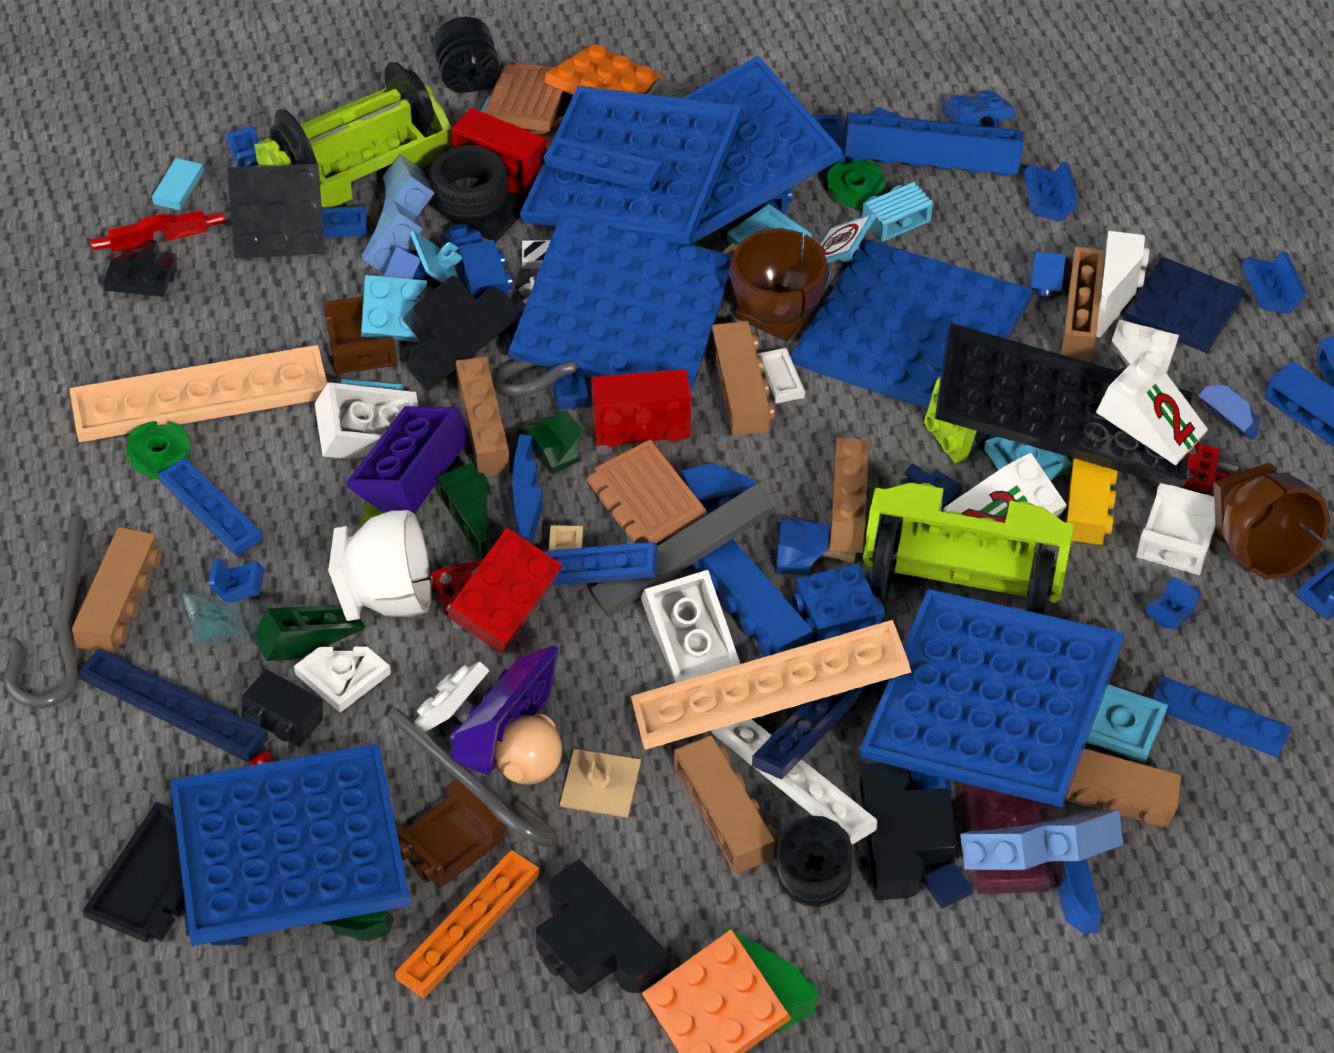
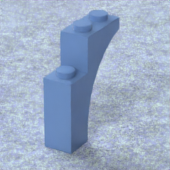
(405, 198)
(1033, 844)

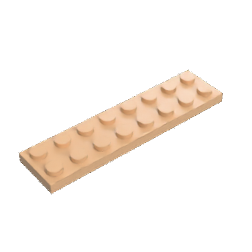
(198, 392)
(770, 684)

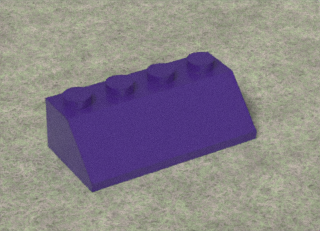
(410, 458)
(519, 692)

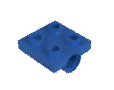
(973, 108)

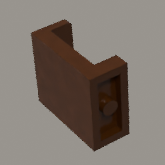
(348, 348)
(450, 836)

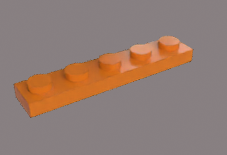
(467, 924)

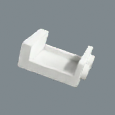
(1178, 529)

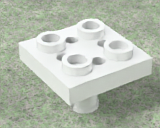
(451, 698)

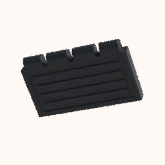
(143, 881)

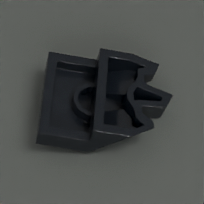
(141, 272)

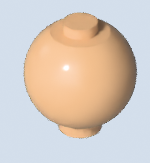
(529, 749)

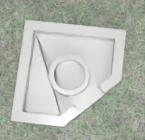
(1152, 344)
(342, 675)

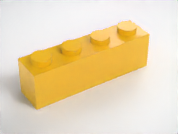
(1090, 500)

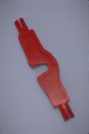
(173, 227)

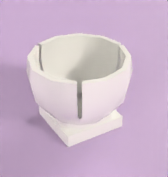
(379, 567)

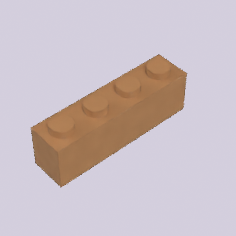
(1083, 303)
(741, 378)
(482, 416)
(849, 495)
(117, 591)
(1125, 786)
(725, 804)

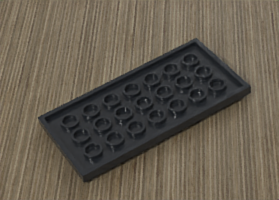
(1041, 403)

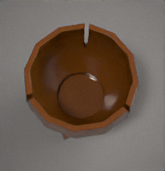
(774, 284)
(1261, 520)

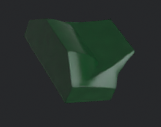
(555, 440)
(363, 927)

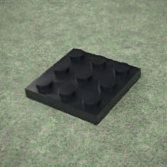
(276, 210)

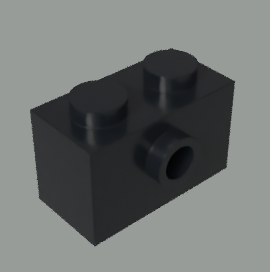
(282, 708)

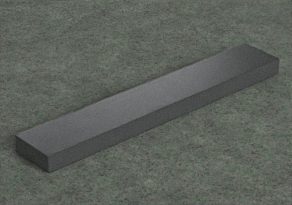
(690, 546)

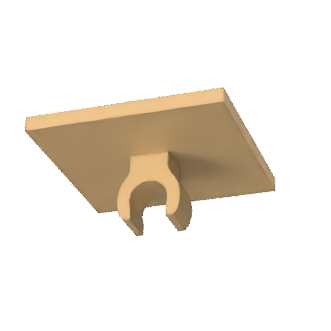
(600, 783)

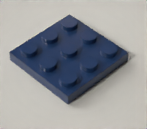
(1185, 304)

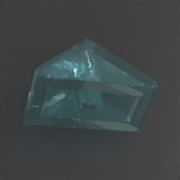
(211, 620)

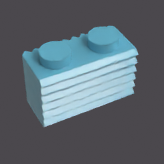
(898, 211)

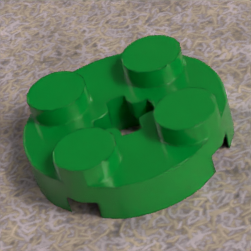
(841, 181)
(148, 435)

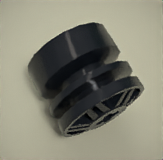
(466, 55)
(816, 843)

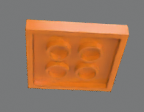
(602, 70)
(717, 1001)

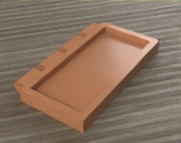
(525, 98)
(646, 495)

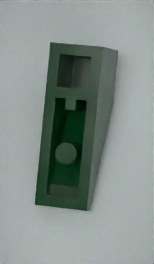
(466, 500)
(298, 631)

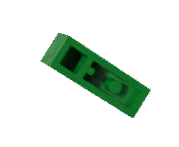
(785, 979)

